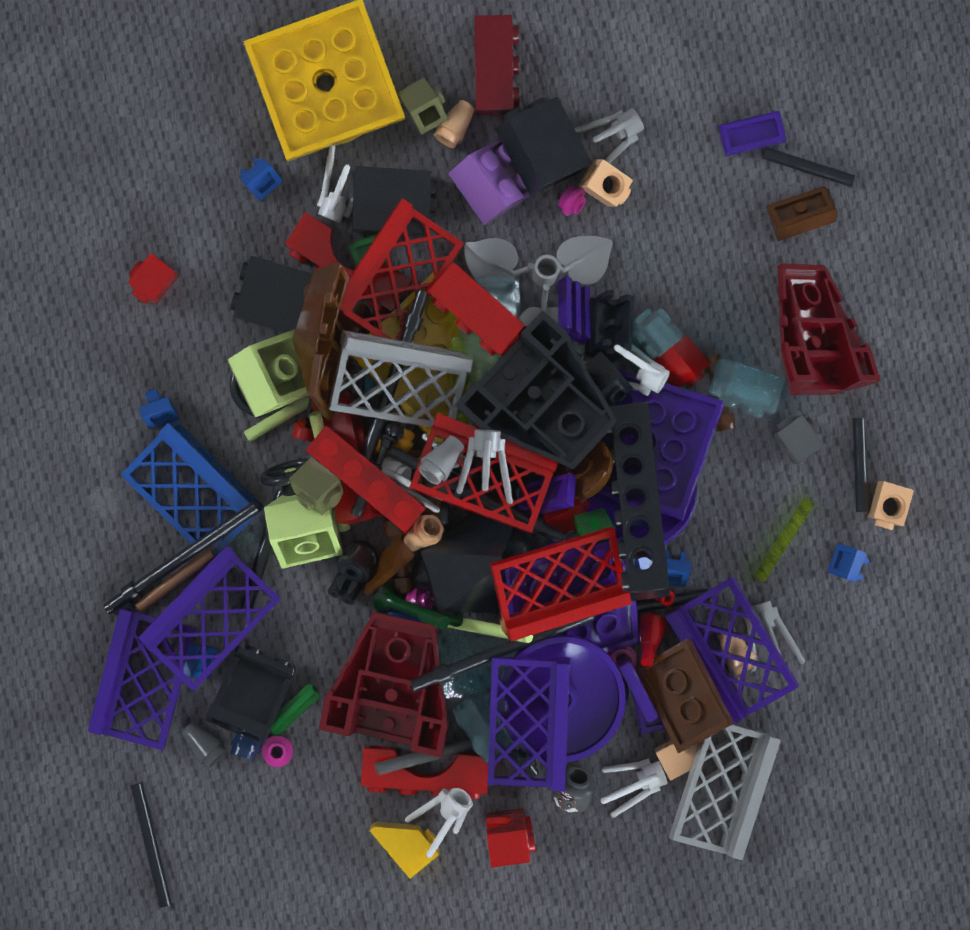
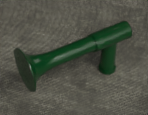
(387, 599)

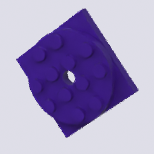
(681, 437)
(607, 630)

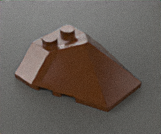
(320, 332)

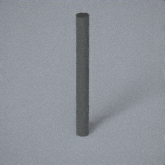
(419, 758)

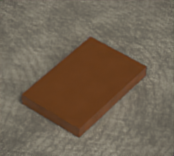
(685, 696)

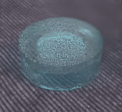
(246, 546)

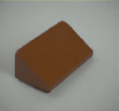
(802, 213)
(388, 564)

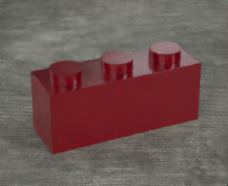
(495, 64)

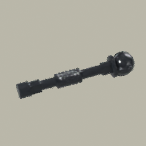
(390, 434)

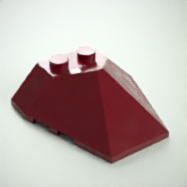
(816, 336)
(376, 691)

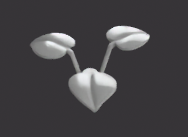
(581, 256)

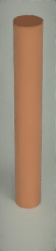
(175, 579)

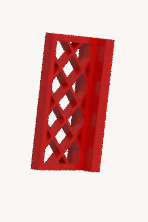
(379, 252)
(515, 456)
(560, 610)

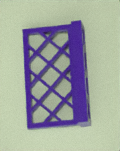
(189, 599)
(687, 627)
(114, 679)
(557, 722)

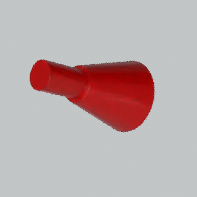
(651, 631)

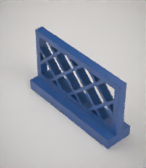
(206, 467)

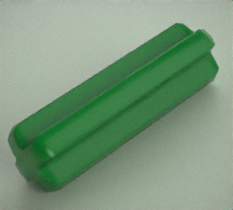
(295, 708)

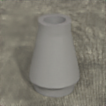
(440, 461)

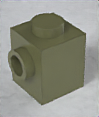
(423, 105)
(316, 486)

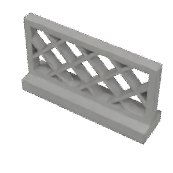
(403, 353)
(745, 801)

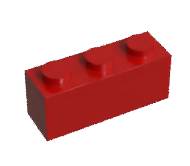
(476, 310)

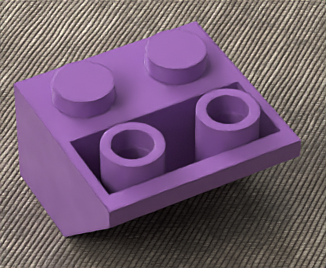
(489, 182)

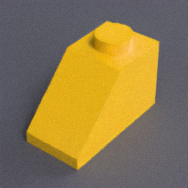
(405, 844)

